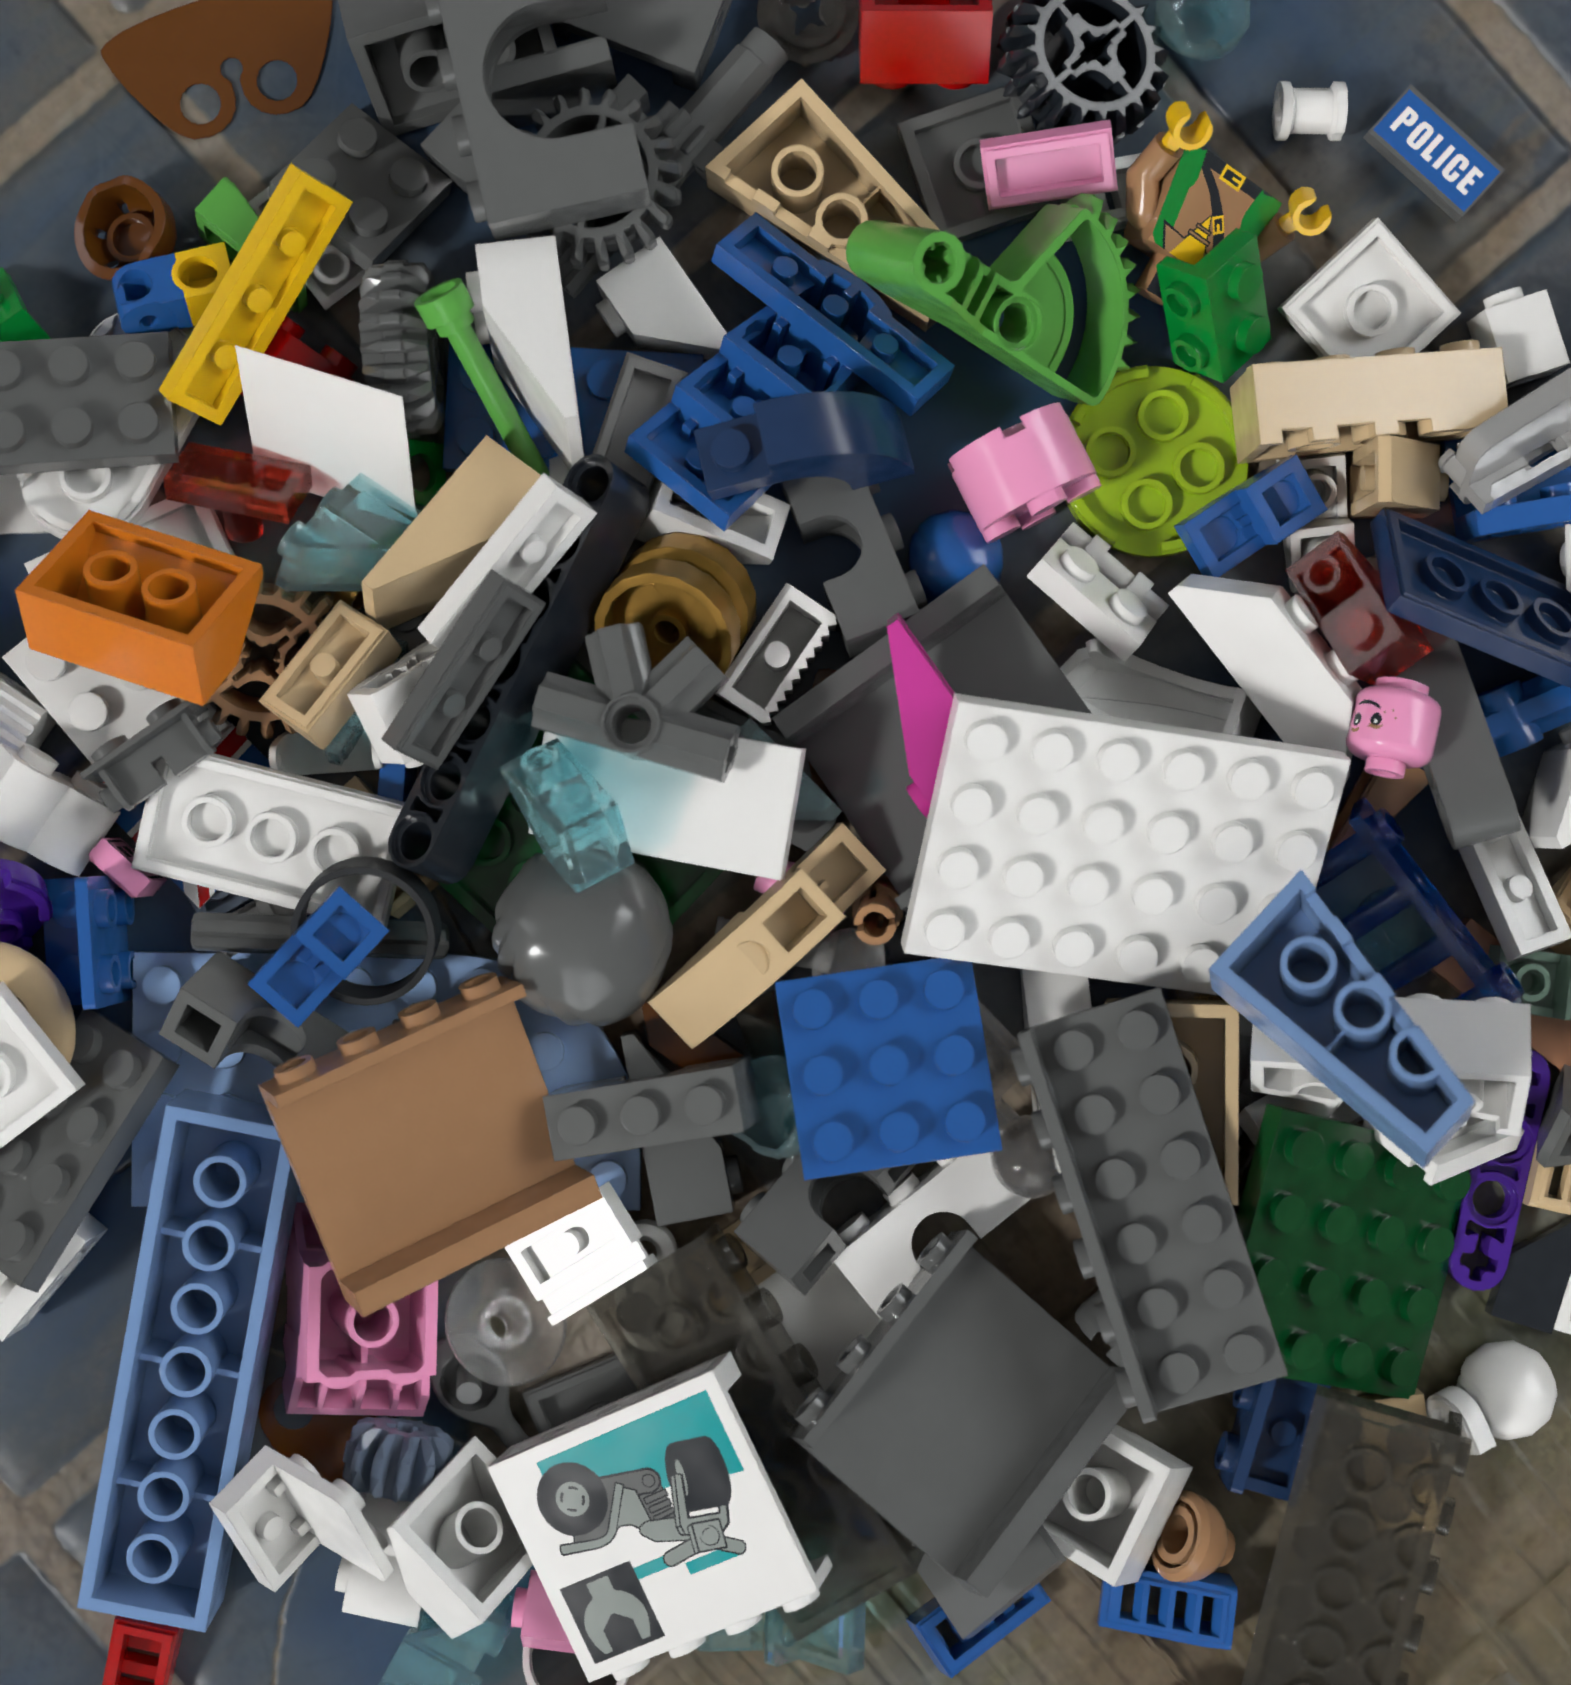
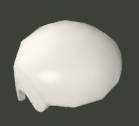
(1510, 1388)

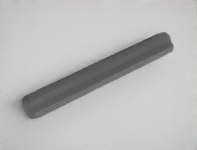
(269, 932)

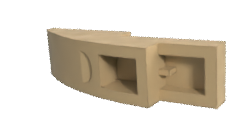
(767, 937)

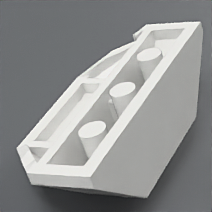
(1274, 657)

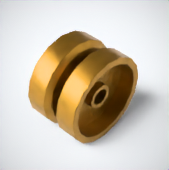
(683, 589)

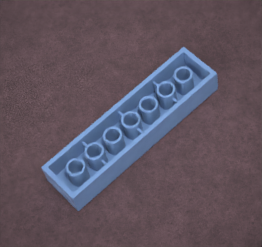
(191, 1362)

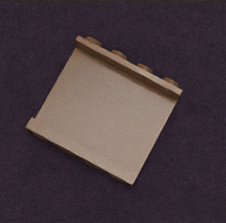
(424, 1143)

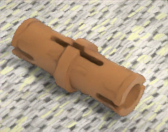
(869, 911)

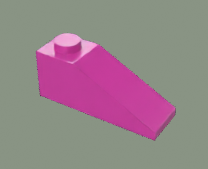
(923, 706)

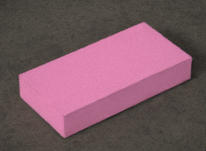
(1048, 164)

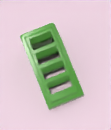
(229, 219)

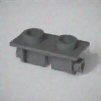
(129, 763)

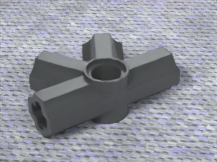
(630, 684)

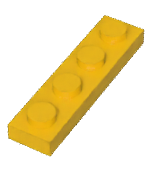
(255, 293)

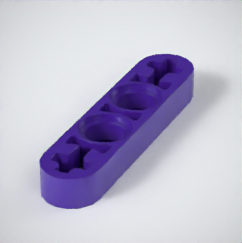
(1512, 1174)

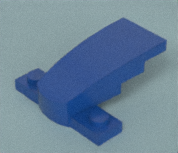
(812, 336)

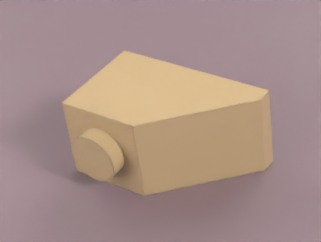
(1396, 476)

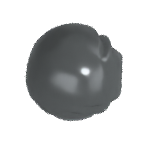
(583, 952)

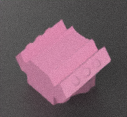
(347, 1360)

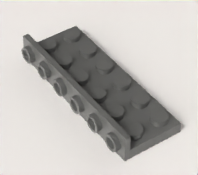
(1148, 1204)

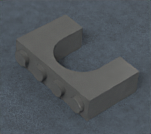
(523, 178)

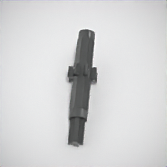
(700, 125)

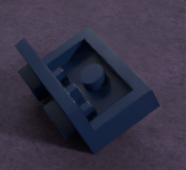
(1265, 1437)

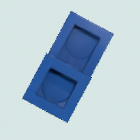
(1251, 517)
(318, 956)

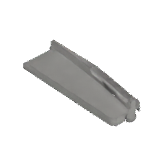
(1498, 453)

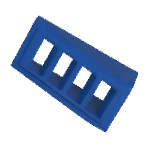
(1188, 1630)
(960, 1655)

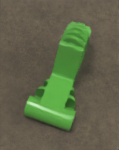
(1026, 282)

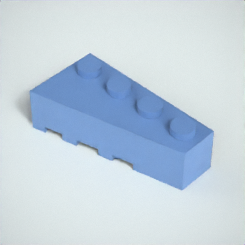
(1341, 1021)

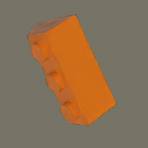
(141, 606)

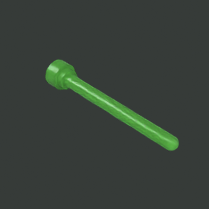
(449, 312)

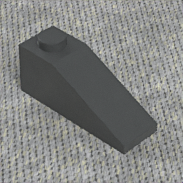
(688, 1176)

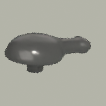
(473, 1398)

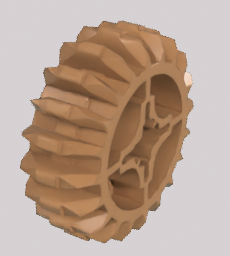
(304, 618)

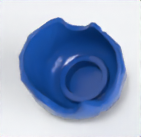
(949, 550)

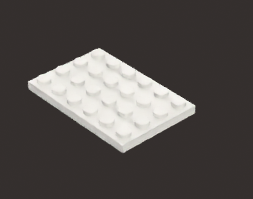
(1110, 842)

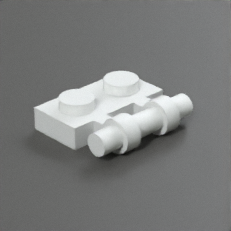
(1099, 591)

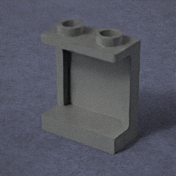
(661, 32)

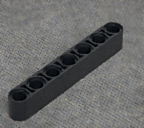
(459, 802)

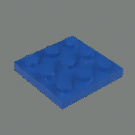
(887, 1067)

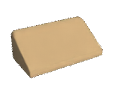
(333, 661)

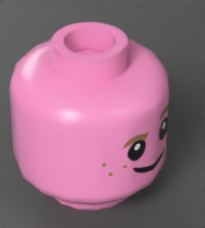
(1394, 726)

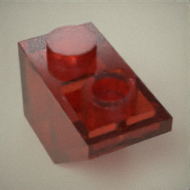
(1351, 611)

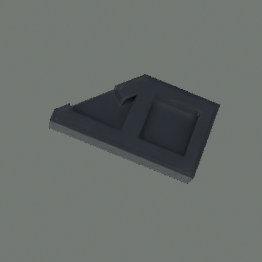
(1534, 1280)

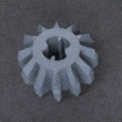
(394, 1457)

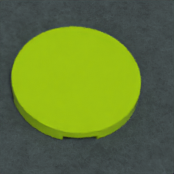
(1160, 454)

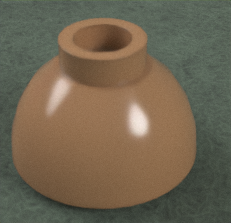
(1193, 1541)

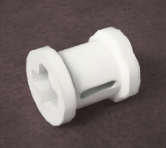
(1310, 110)

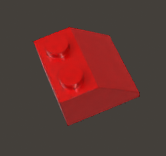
(925, 42)

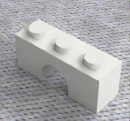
(880, 1246)

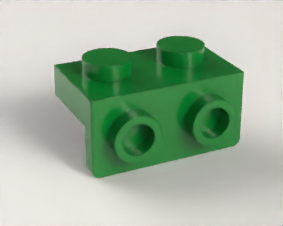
(1216, 307)

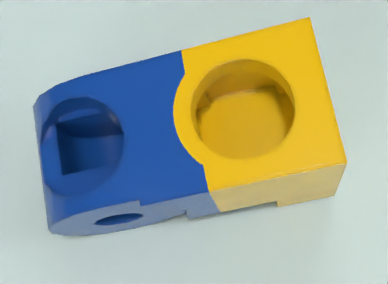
(168, 289)

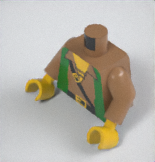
(1190, 200)

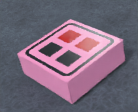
(115, 860)

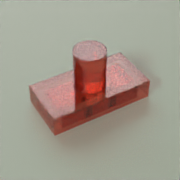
(239, 485)

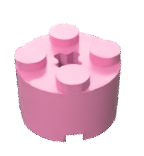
(1023, 472)

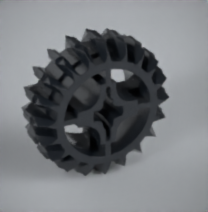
(1115, 85)

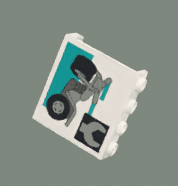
(655, 1523)

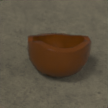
(132, 236)

